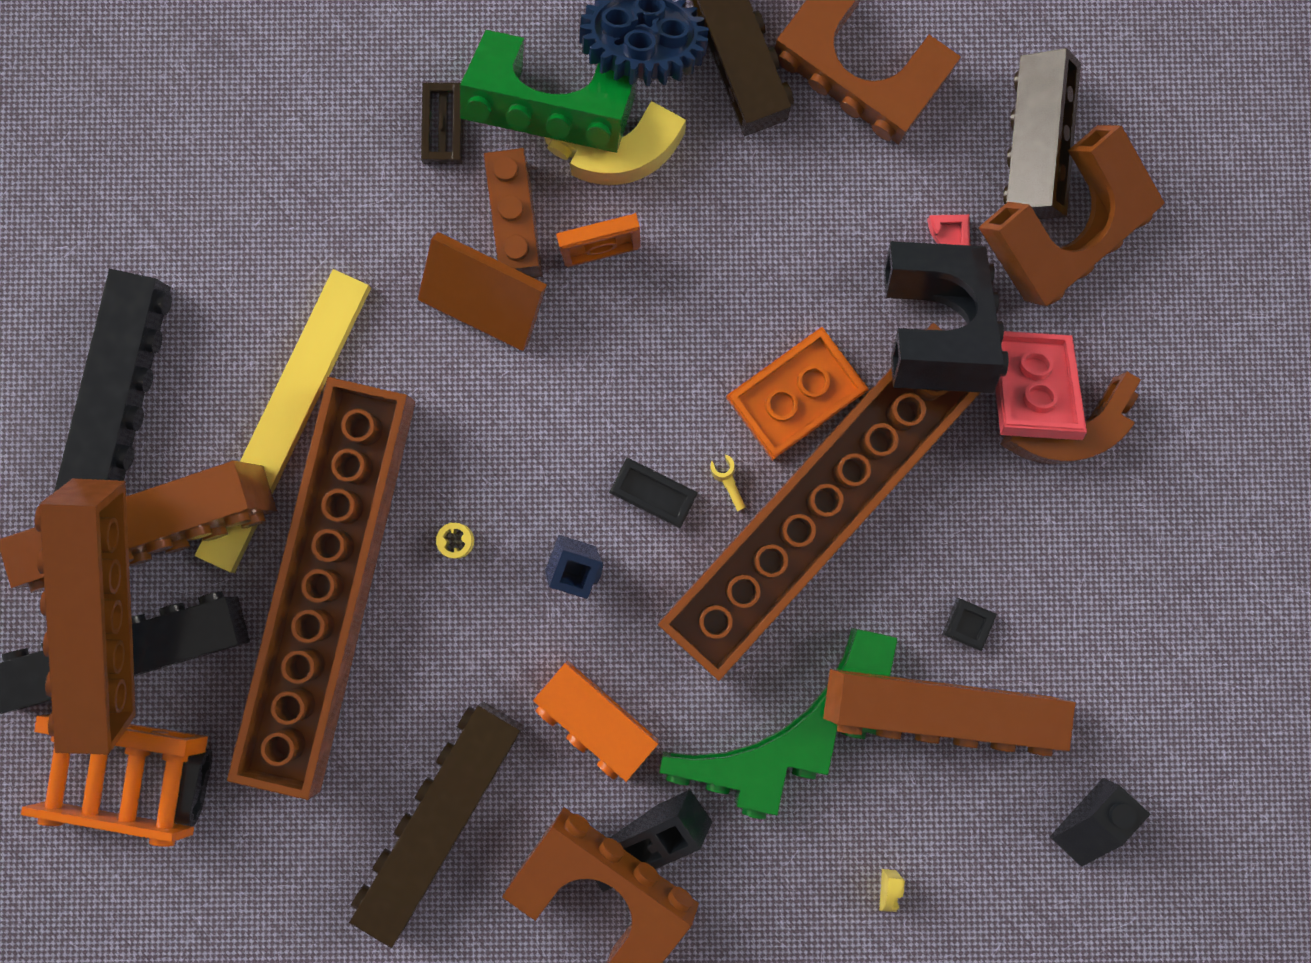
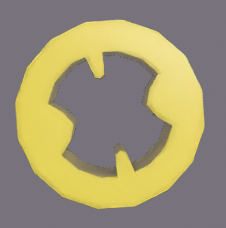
(442, 543)

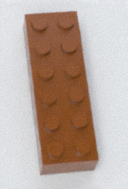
(166, 518)
(87, 614)

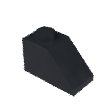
(1099, 823)

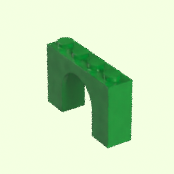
(498, 98)

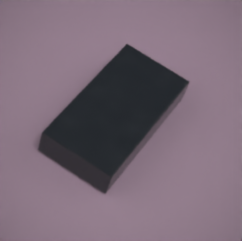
(653, 492)

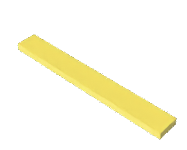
(294, 400)

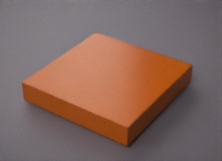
(599, 240)

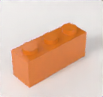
(595, 722)

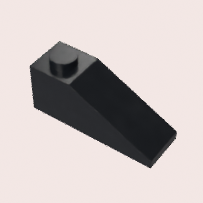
(665, 832)

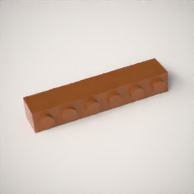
(948, 711)

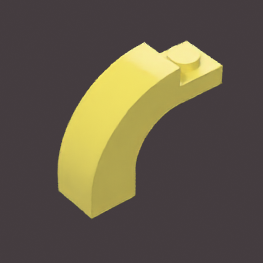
(638, 154)

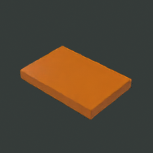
(797, 393)

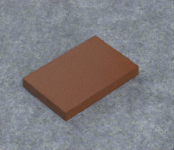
(481, 291)

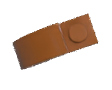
(1104, 428)

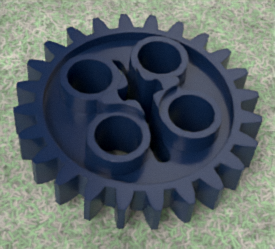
(643, 38)

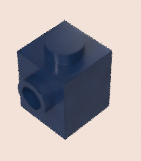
(573, 567)

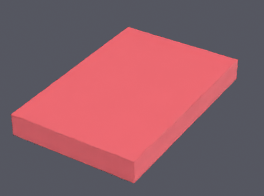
(1040, 388)

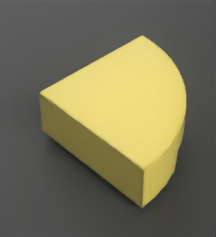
(891, 889)

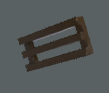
(442, 155)

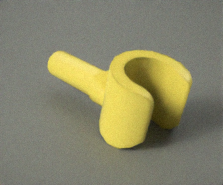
(729, 482)

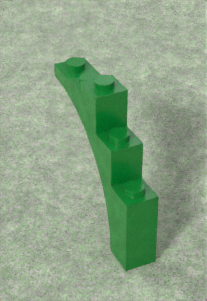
(804, 744)

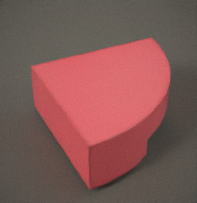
(950, 229)

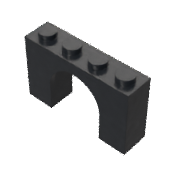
(947, 359)

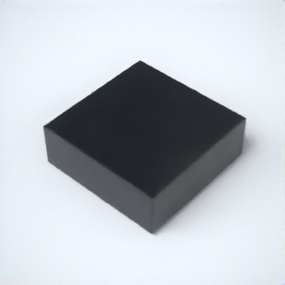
(969, 624)

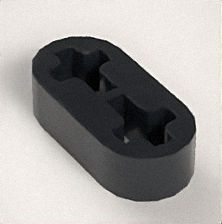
(193, 788)

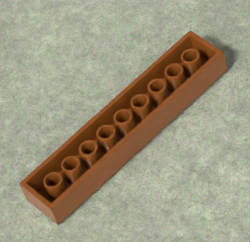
(809, 520)
(322, 589)

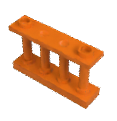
(138, 743)

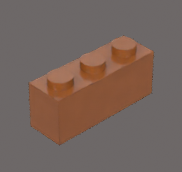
(513, 211)

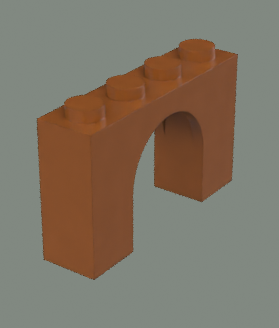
(885, 104)
(1120, 202)
(578, 851)

